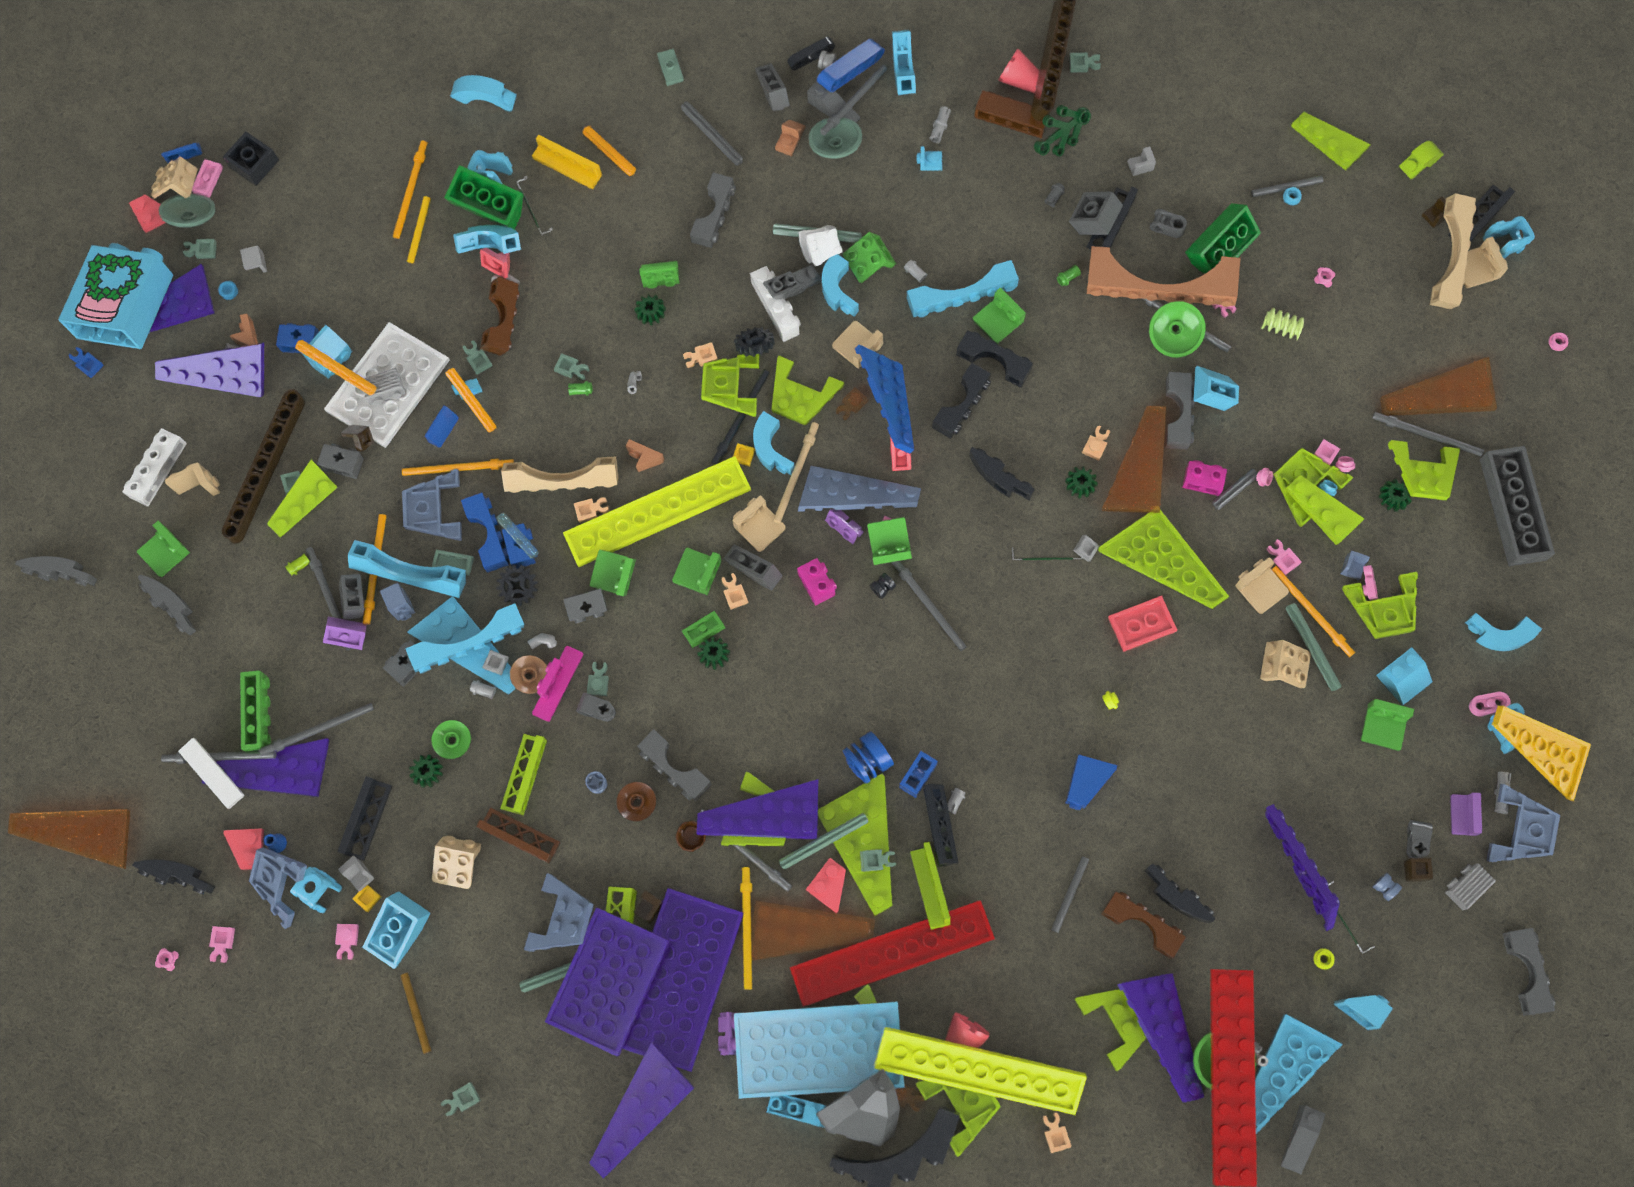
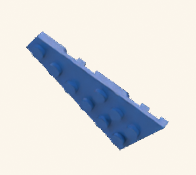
(889, 390)

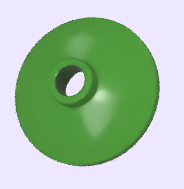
(443, 734)

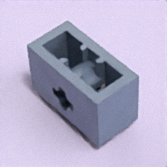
(397, 602)

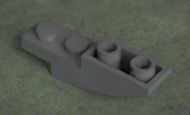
(793, 283)
(55, 567)
(168, 600)

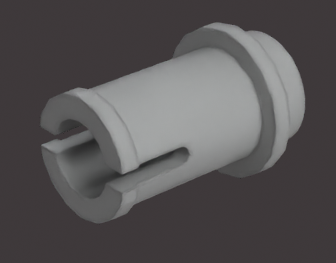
(915, 270)
(482, 689)
(955, 800)

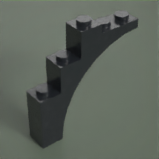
(931, 1145)

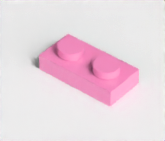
(207, 178)

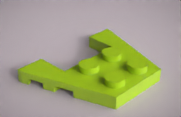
(721, 383)
(797, 400)
(1312, 469)
(1426, 478)
(1387, 615)
(754, 786)
(1123, 1019)
(974, 1110)

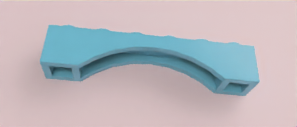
(927, 300)
(441, 579)
(427, 654)

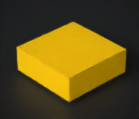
(744, 454)
(367, 898)

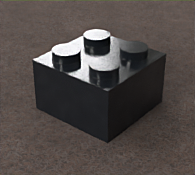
(250, 158)

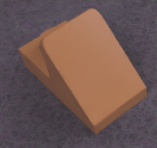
(790, 137)
(247, 335)
(648, 457)

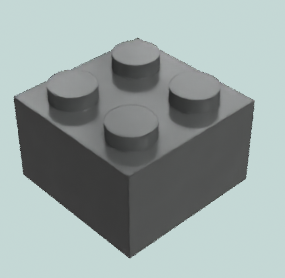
(1095, 213)

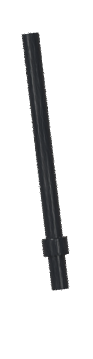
(723, 447)

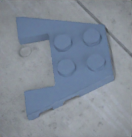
(423, 507)
(1533, 830)
(269, 879)
(567, 921)

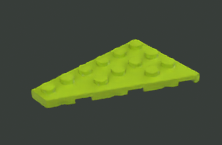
(1162, 554)
(871, 801)

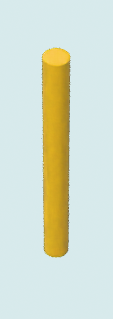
(418, 230)

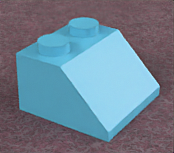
(331, 345)
(1406, 676)
(1366, 1010)

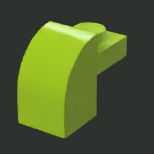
(1421, 157)

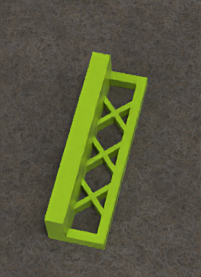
(528, 775)
(930, 887)
(628, 903)

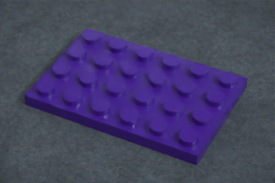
(607, 981)

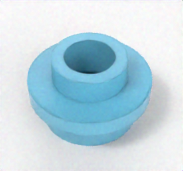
(1292, 191)
(1329, 487)

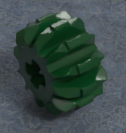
(657, 309)
(1088, 480)
(1391, 489)
(722, 653)
(428, 777)

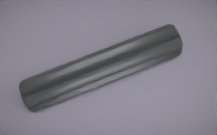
(1235, 489)

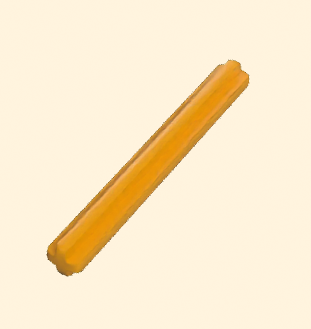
(336, 367)

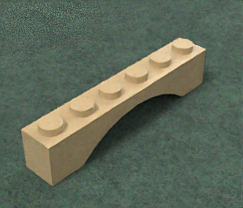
(1459, 217)
(522, 477)

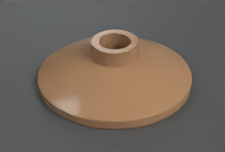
(524, 665)

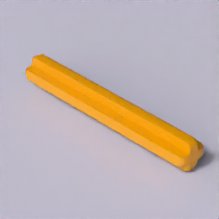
(609, 151)
(470, 400)

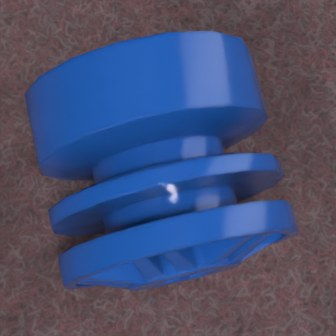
(868, 757)

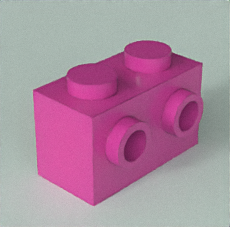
(1204, 478)
(816, 581)

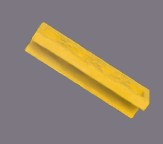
(567, 163)

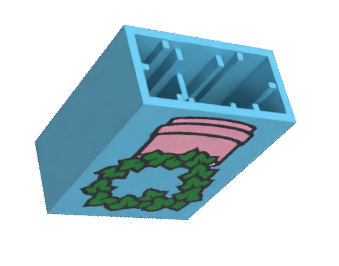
(116, 296)

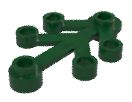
(1079, 118)

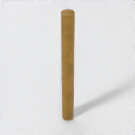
(415, 1013)

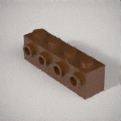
(1008, 113)

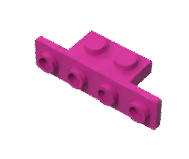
(556, 682)

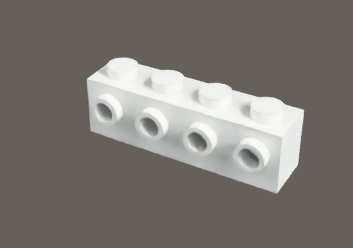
(777, 309)
(154, 467)

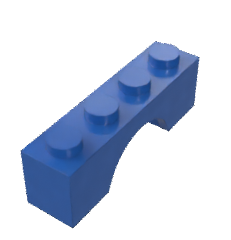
(492, 553)

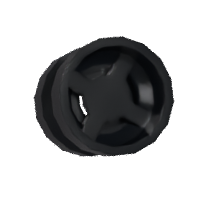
(882, 585)

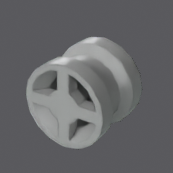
(826, 59)

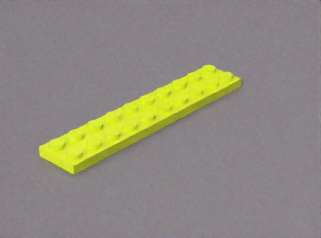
(657, 511)
(980, 1070)

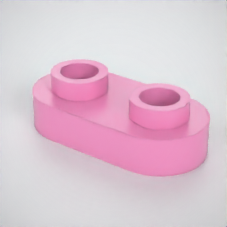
(1488, 703)

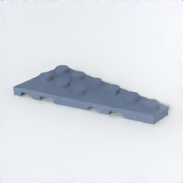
(848, 491)

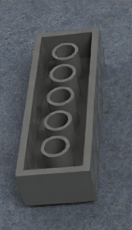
(1517, 506)

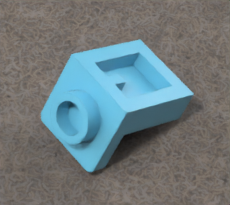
(929, 160)
(473, 385)

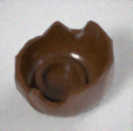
(687, 836)

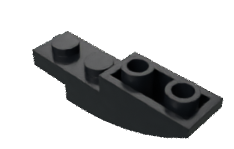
(992, 472)
(172, 872)
(1185, 902)

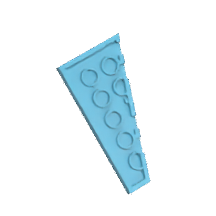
(453, 625)
(1292, 1060)

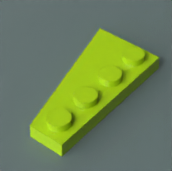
(1333, 142)
(304, 496)
(1327, 512)

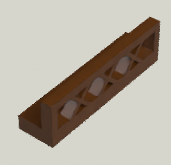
(512, 840)

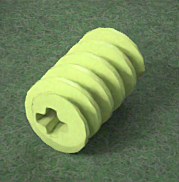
(1283, 323)

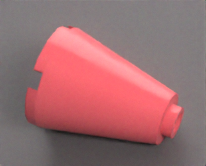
(1020, 73)
(966, 1032)

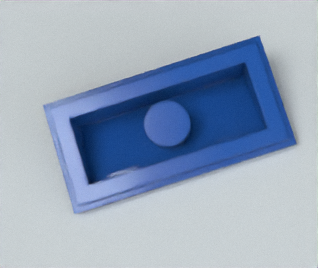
(185, 152)
(441, 427)

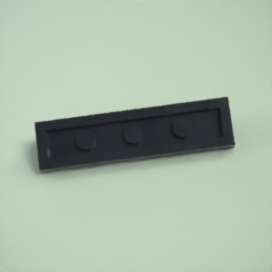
(1492, 210)
(1108, 241)
(357, 817)
(940, 825)

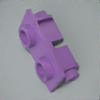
(849, 531)
(726, 1024)

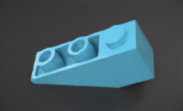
(795, 1109)

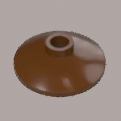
(629, 794)

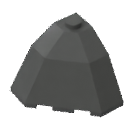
(865, 1112)

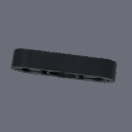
(810, 53)

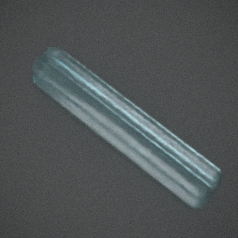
(517, 535)

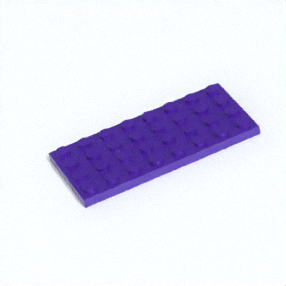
(687, 977)

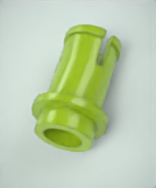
(297, 564)

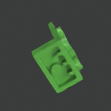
(868, 256)
(659, 274)
(1000, 317)
(889, 540)
(162, 550)
(697, 570)
(612, 572)
(1385, 724)

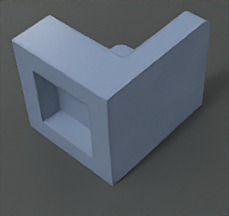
(1354, 565)

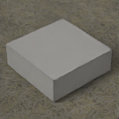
(1086, 548)
(495, 662)

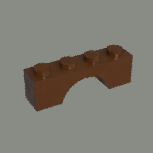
(504, 296)
(1166, 938)

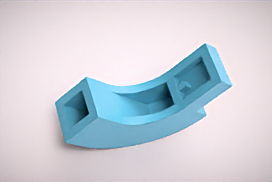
(903, 62)
(483, 88)
(487, 236)
(832, 273)
(763, 433)
(1503, 639)

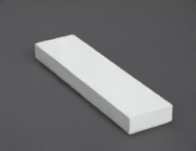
(211, 773)

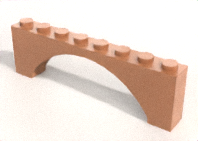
(1111, 279)

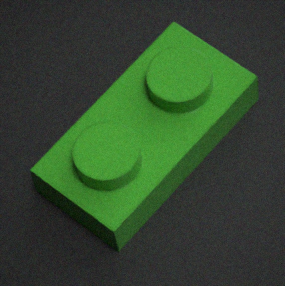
(703, 629)

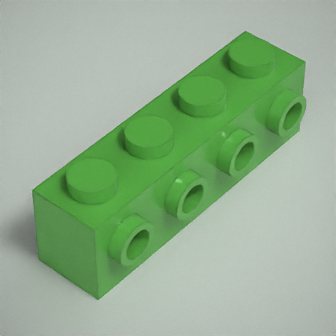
(254, 710)

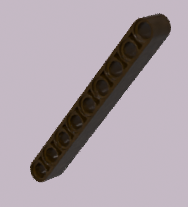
(1052, 58)
(265, 474)

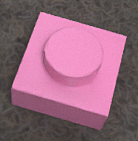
(1327, 451)

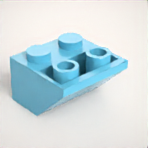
(1215, 389)

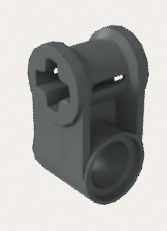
(1167, 223)
(593, 706)
(1418, 835)

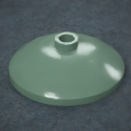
(838, 142)
(187, 211)

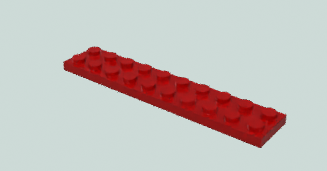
(890, 954)
(1233, 1078)

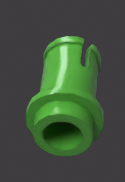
(1067, 276)
(580, 388)

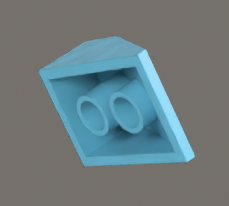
(395, 929)

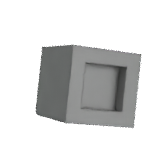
(1142, 163)
(253, 258)
(356, 873)

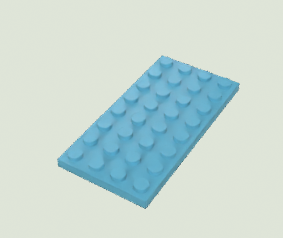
(810, 1048)

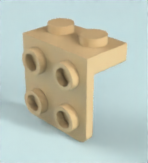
(176, 175)
(1484, 264)
(852, 337)
(191, 477)
(757, 524)
(1261, 586)
(1285, 663)
(454, 861)

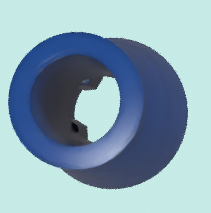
(275, 842)

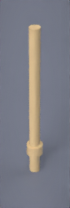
(808, 441)

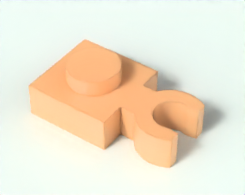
(702, 354)
(1095, 445)
(587, 510)
(734, 594)
(1057, 1136)

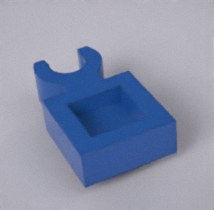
(86, 363)

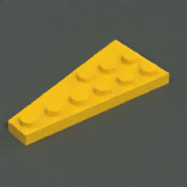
(1549, 750)

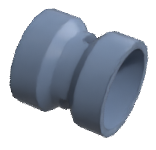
(593, 780)
(1387, 886)

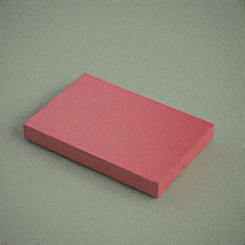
(1142, 623)

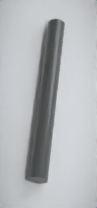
(1282, 187)
(1070, 894)

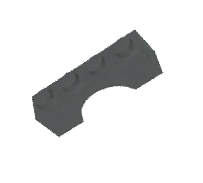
(706, 229)
(1179, 388)
(691, 782)
(1536, 996)

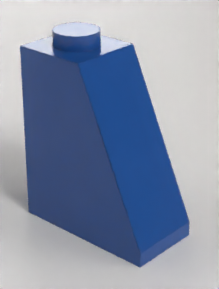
(1087, 780)

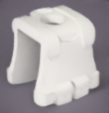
(819, 244)

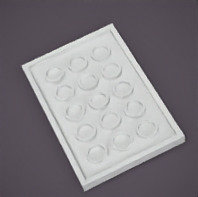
(418, 369)

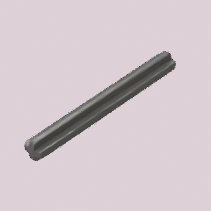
(712, 134)

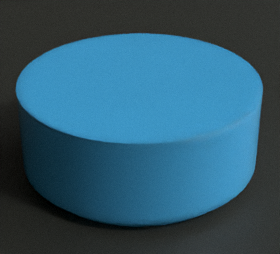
(228, 290)

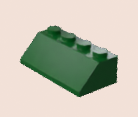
(485, 197)
(1224, 238)

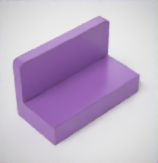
(344, 633)
(1466, 814)

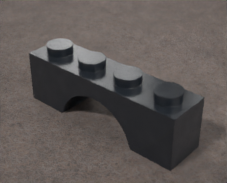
(974, 347)
(950, 418)

